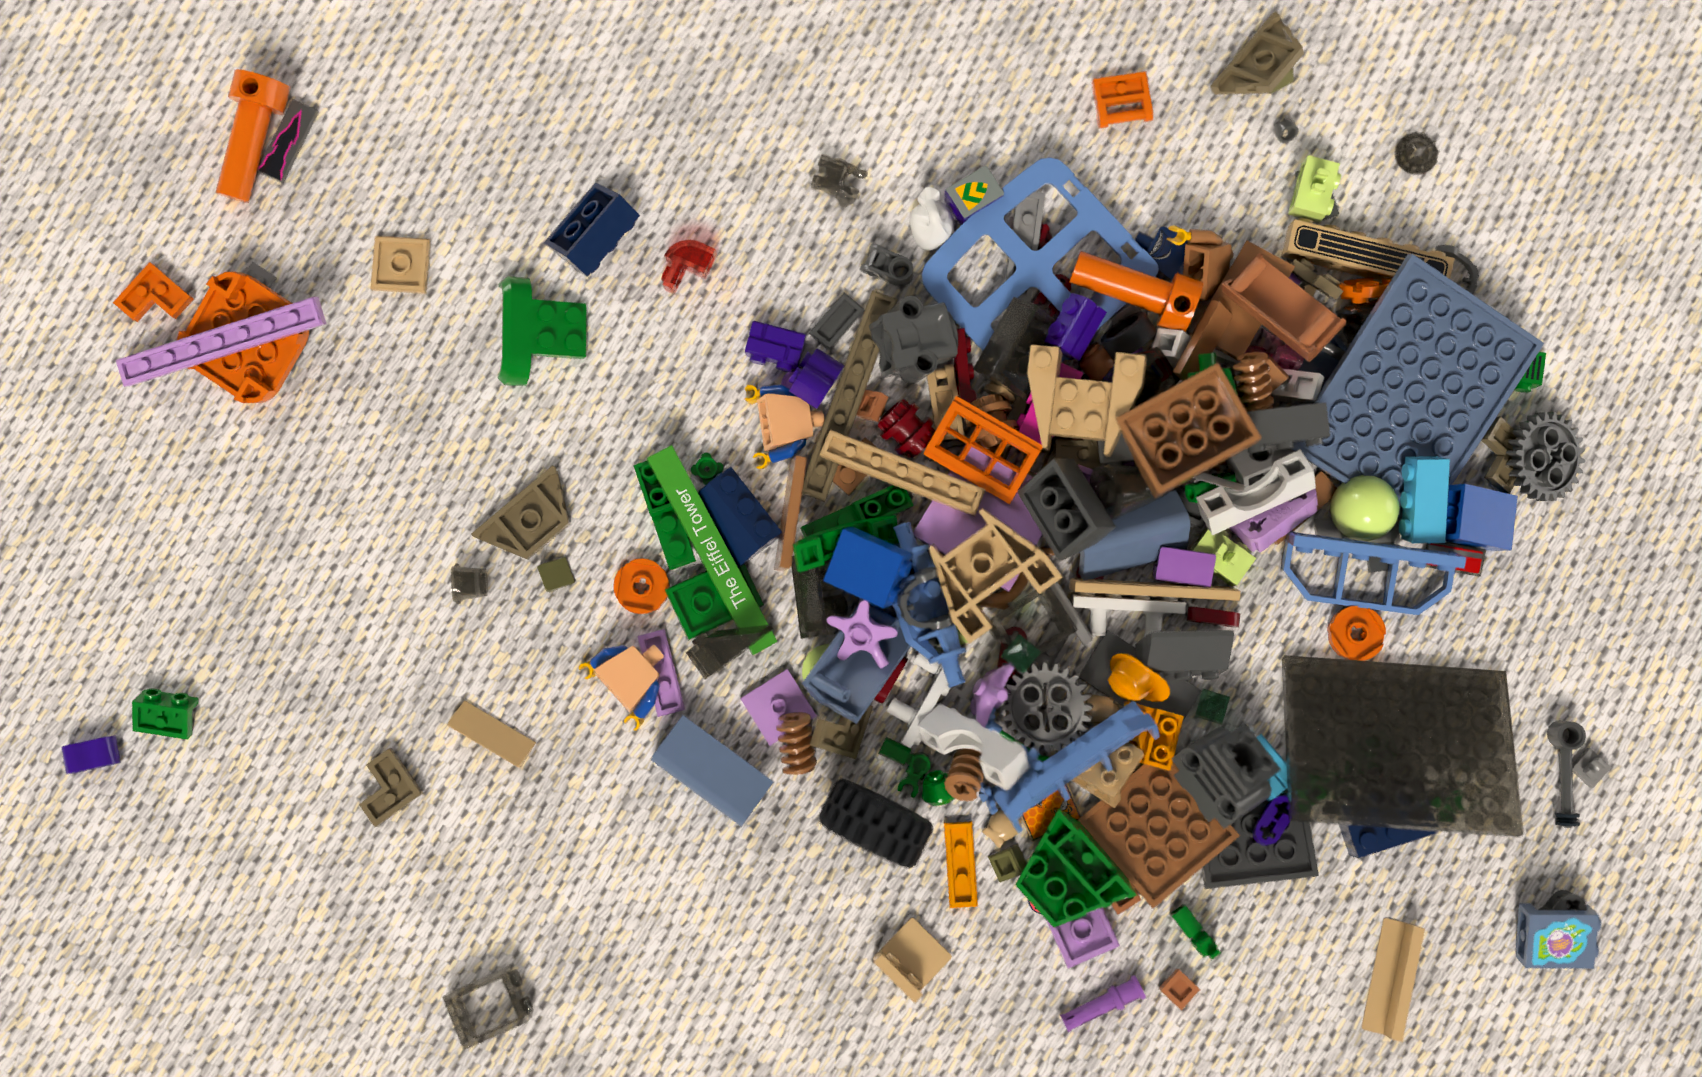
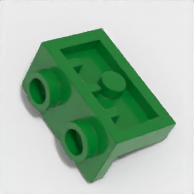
(163, 713)

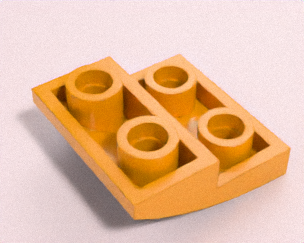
(1159, 751)

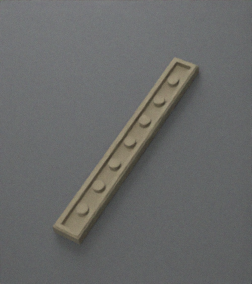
(847, 396)

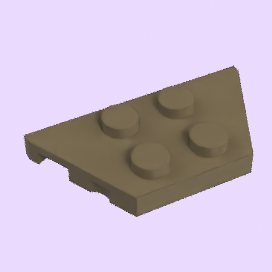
(1261, 61)
(529, 518)

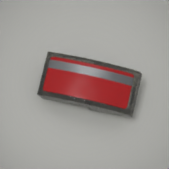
(1474, 557)

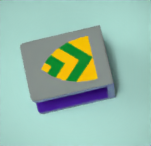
(972, 194)

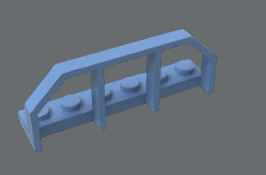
(1362, 551)
(1076, 759)

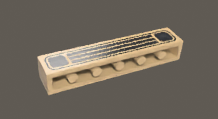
(1354, 251)

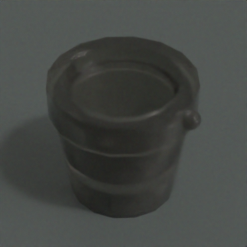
(468, 583)

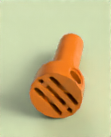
(257, 100)
(1139, 289)

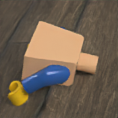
(783, 421)
(628, 677)

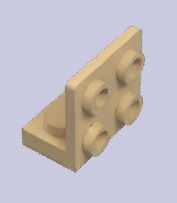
(1108, 784)
(912, 958)

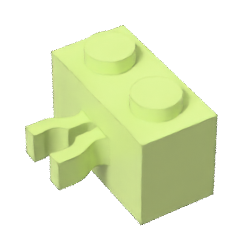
(1315, 188)
(1231, 558)

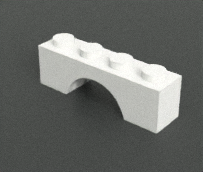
(1284, 481)
(949, 730)

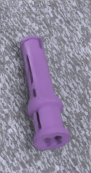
(1115, 998)

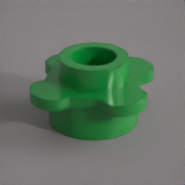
(699, 468)

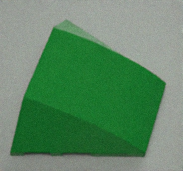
(1071, 873)

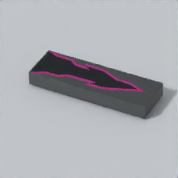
(288, 141)

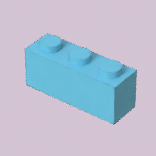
(1424, 499)

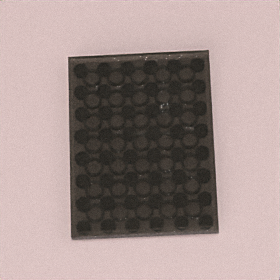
(1400, 746)

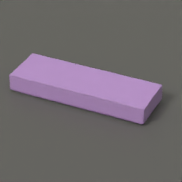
(669, 695)

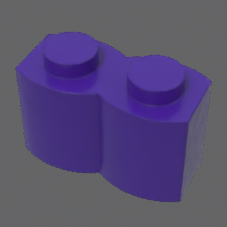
(815, 378)

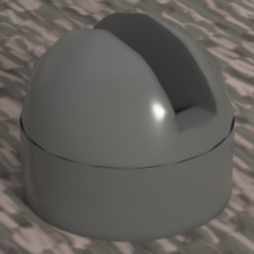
(1290, 126)

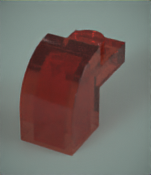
(687, 256)

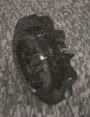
(1416, 165)

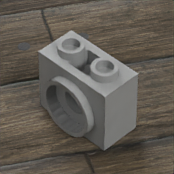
(1249, 469)

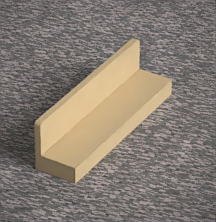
(1393, 978)

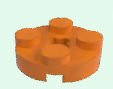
(1362, 289)
(633, 573)
(1372, 635)

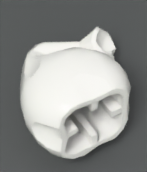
(931, 221)

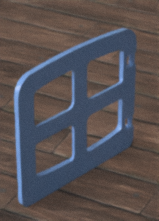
(1032, 267)

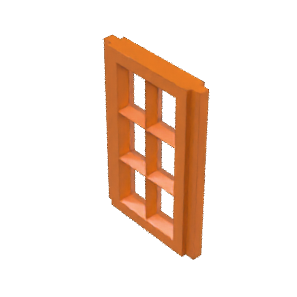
(995, 427)

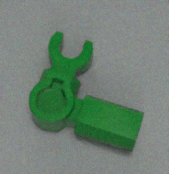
(1201, 487)
(917, 763)
(1192, 929)

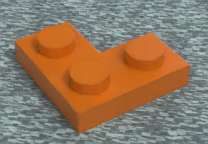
(149, 288)

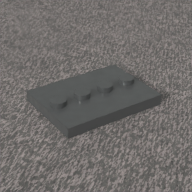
(1252, 863)

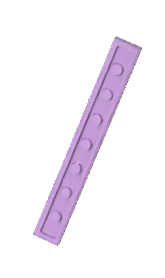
(221, 341)

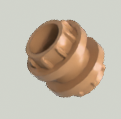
(998, 408)

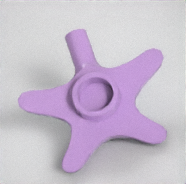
(862, 634)
(990, 692)

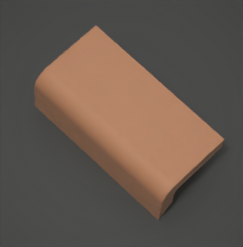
(1283, 307)

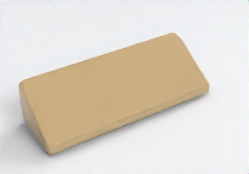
(491, 734)

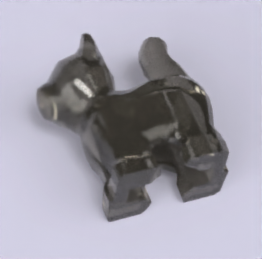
(833, 182)

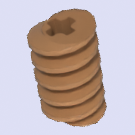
(1255, 381)
(797, 745)
(965, 775)

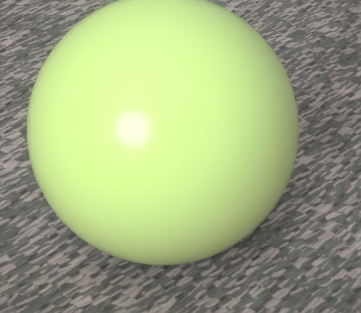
(1364, 508)

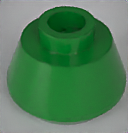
(934, 789)

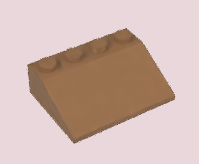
(1187, 430)

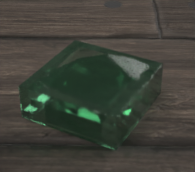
(1020, 654)
(1212, 706)

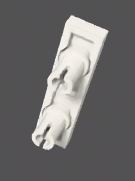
(1101, 604)
(915, 716)

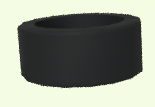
(1128, 335)

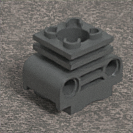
(1226, 773)

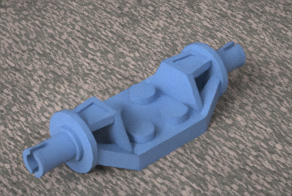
(928, 604)

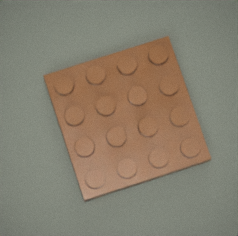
(1156, 833)

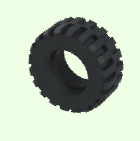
(875, 823)

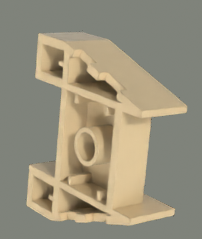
(1082, 406)
(983, 566)

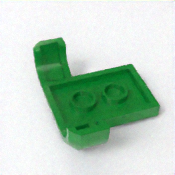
(536, 329)

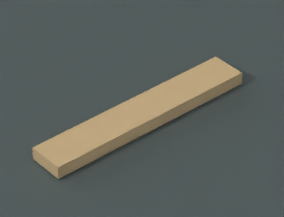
(902, 473)
(1154, 589)

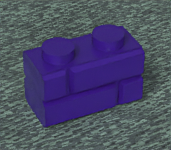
(1075, 326)
(775, 346)

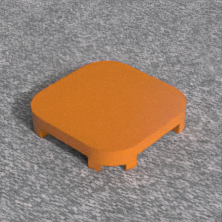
(253, 373)

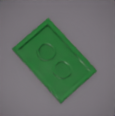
(700, 605)

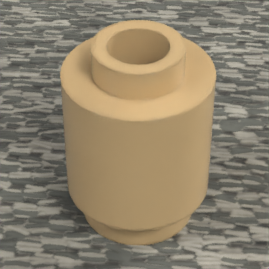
(1103, 708)

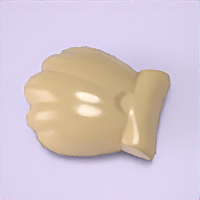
(1000, 828)

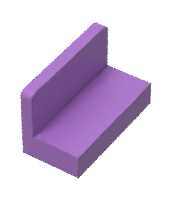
(1184, 566)

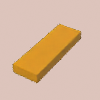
(960, 864)

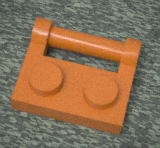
(1120, 91)

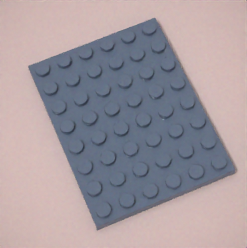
(1419, 379)

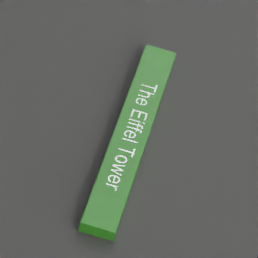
(708, 544)

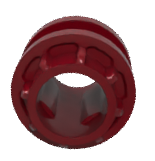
(906, 428)

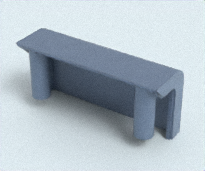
(1138, 538)
(854, 682)
(712, 770)

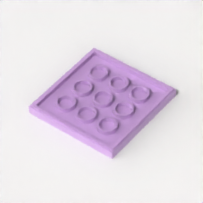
(950, 527)

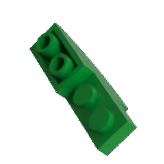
(882, 503)
(669, 529)

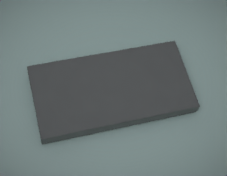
(1098, 670)

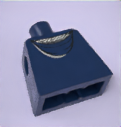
(1165, 253)

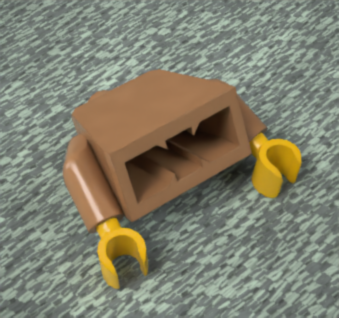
(1205, 259)

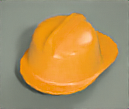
(1135, 681)

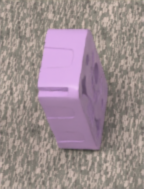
(1276, 522)

